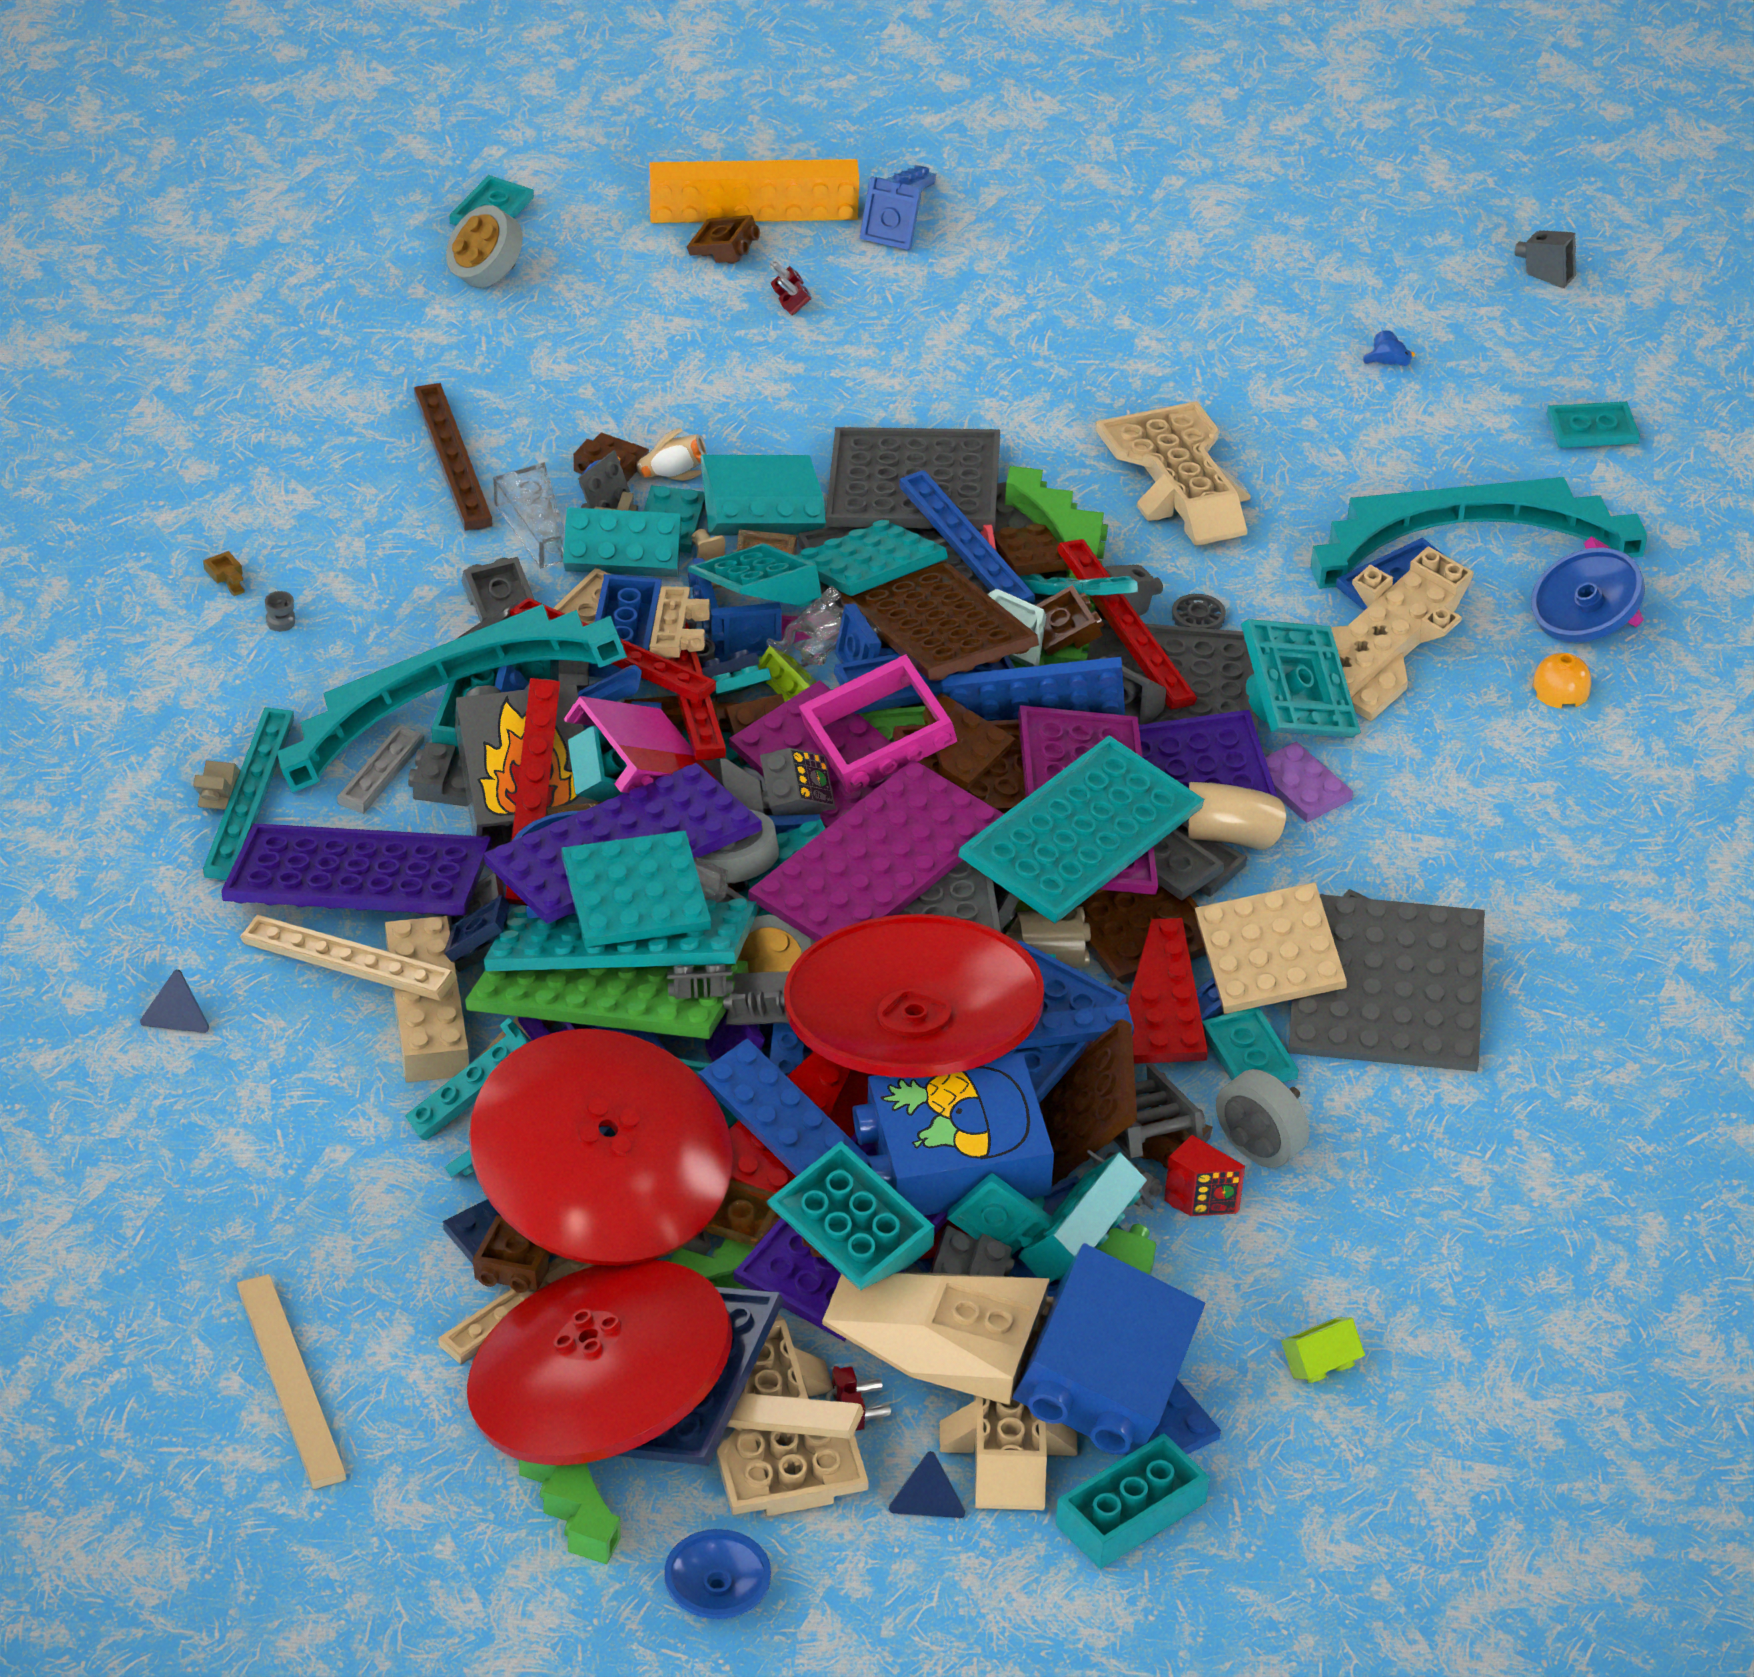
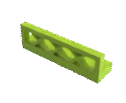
(786, 673)

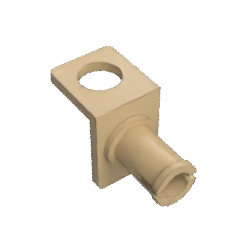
(708, 547)

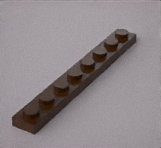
(453, 457)

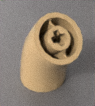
(1237, 816)

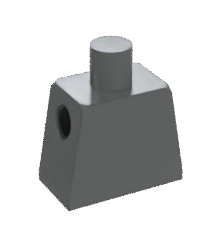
(1550, 256)
(1146, 583)

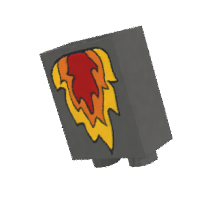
(490, 751)

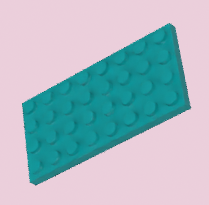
(1081, 828)
(559, 944)

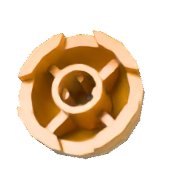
(1562, 680)

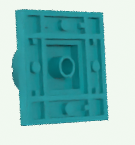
(1298, 679)

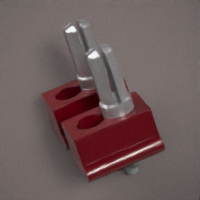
(789, 288)
(849, 1390)

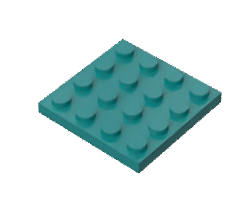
(872, 557)
(635, 888)

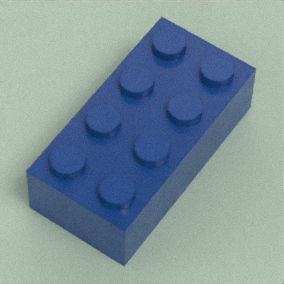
(633, 609)

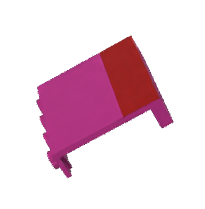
(641, 738)

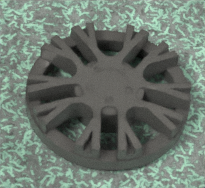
(1198, 612)

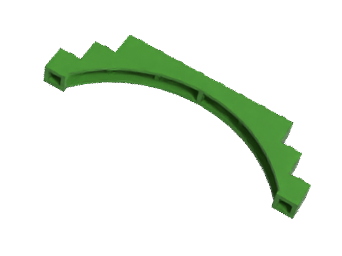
(1066, 523)
(569, 1489)

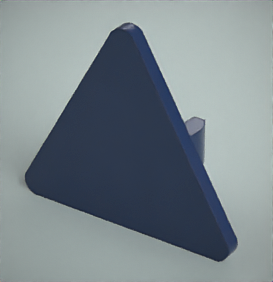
(175, 1007)
(928, 1492)

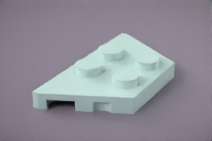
(1029, 615)

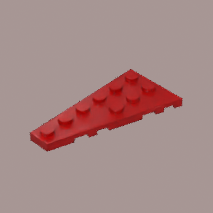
(1166, 999)
(752, 1160)

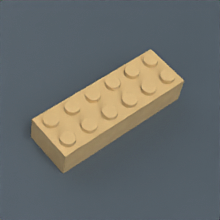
(428, 1029)

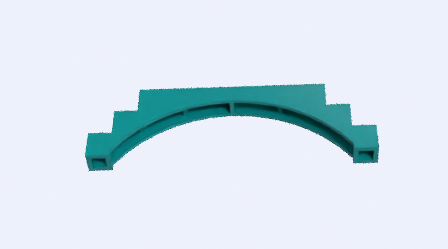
(1539, 503)
(370, 698)

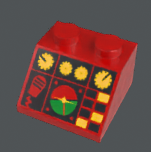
(1203, 1180)

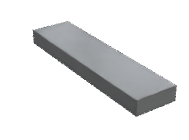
(380, 769)

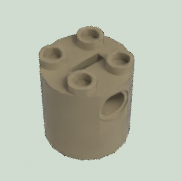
(1061, 938)

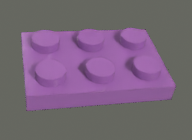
(1305, 782)

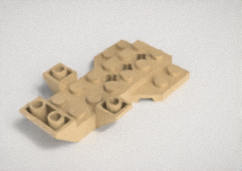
(1174, 451)
(1395, 622)
(1008, 1446)
(755, 1462)

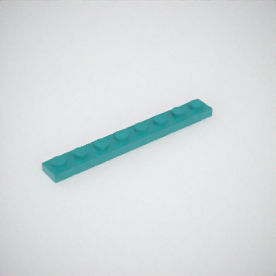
(248, 791)

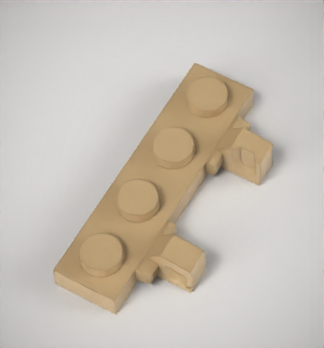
(669, 625)

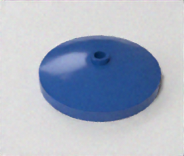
(1587, 594)

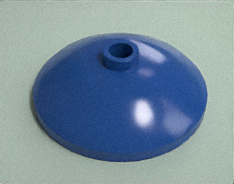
(717, 1561)

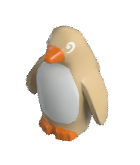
(673, 457)

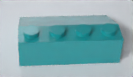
(762, 494)
(764, 574)
(854, 1218)

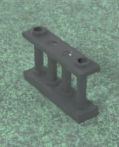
(1172, 1104)

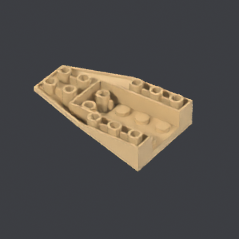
(944, 1326)

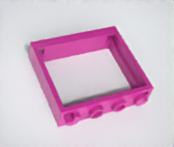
(861, 693)

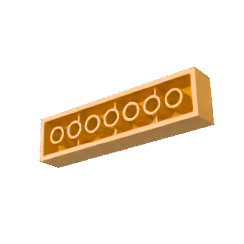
(756, 188)

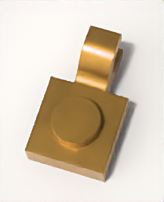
(225, 568)

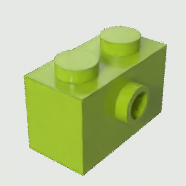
(1323, 1348)

